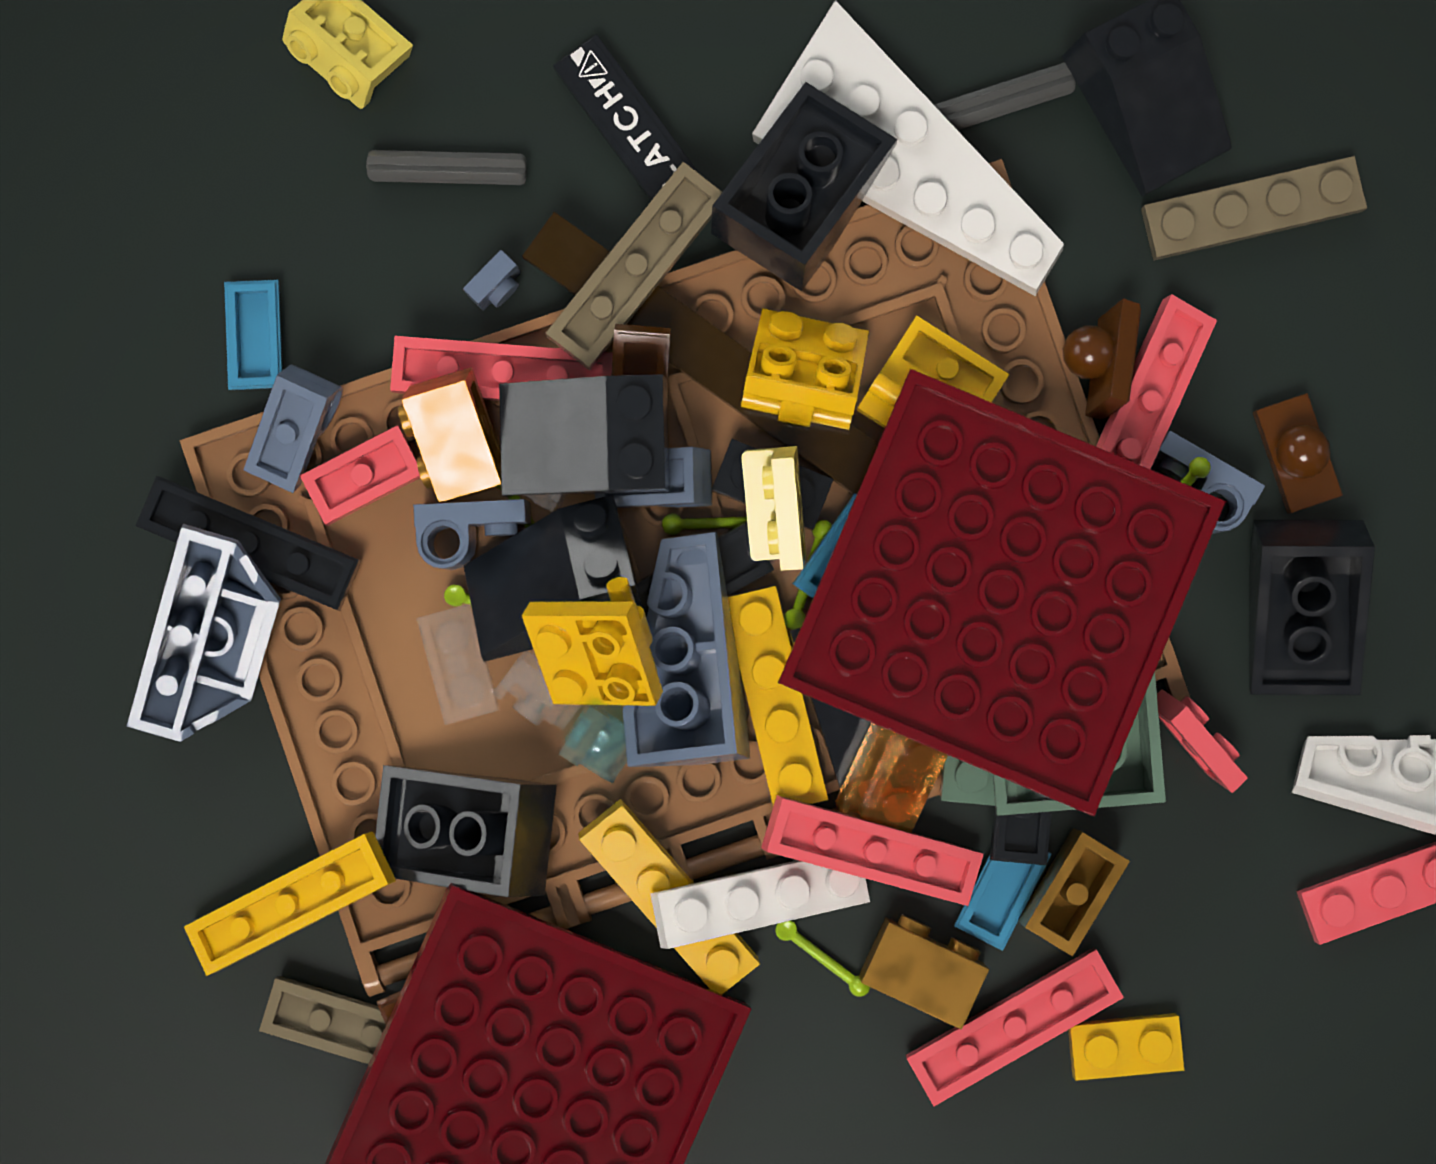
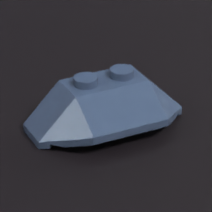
(205, 637)

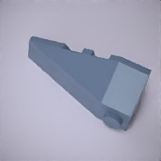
(696, 661)

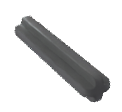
(1008, 96)
(446, 167)

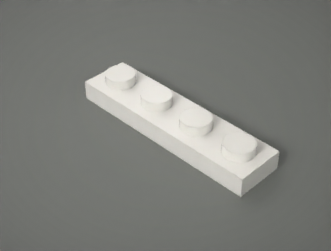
(752, 901)

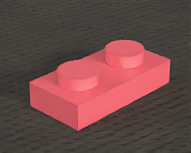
(361, 475)
(1210, 752)

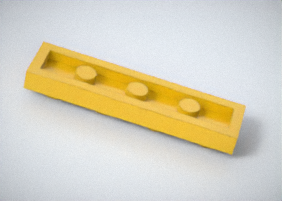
(775, 710)
(645, 867)
(290, 903)

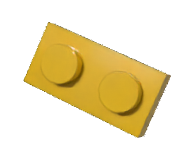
(1126, 1047)

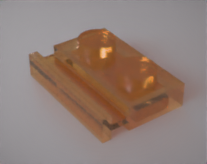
(890, 779)

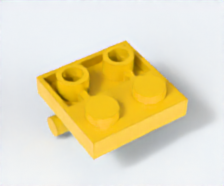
(937, 356)
(805, 369)
(595, 649)

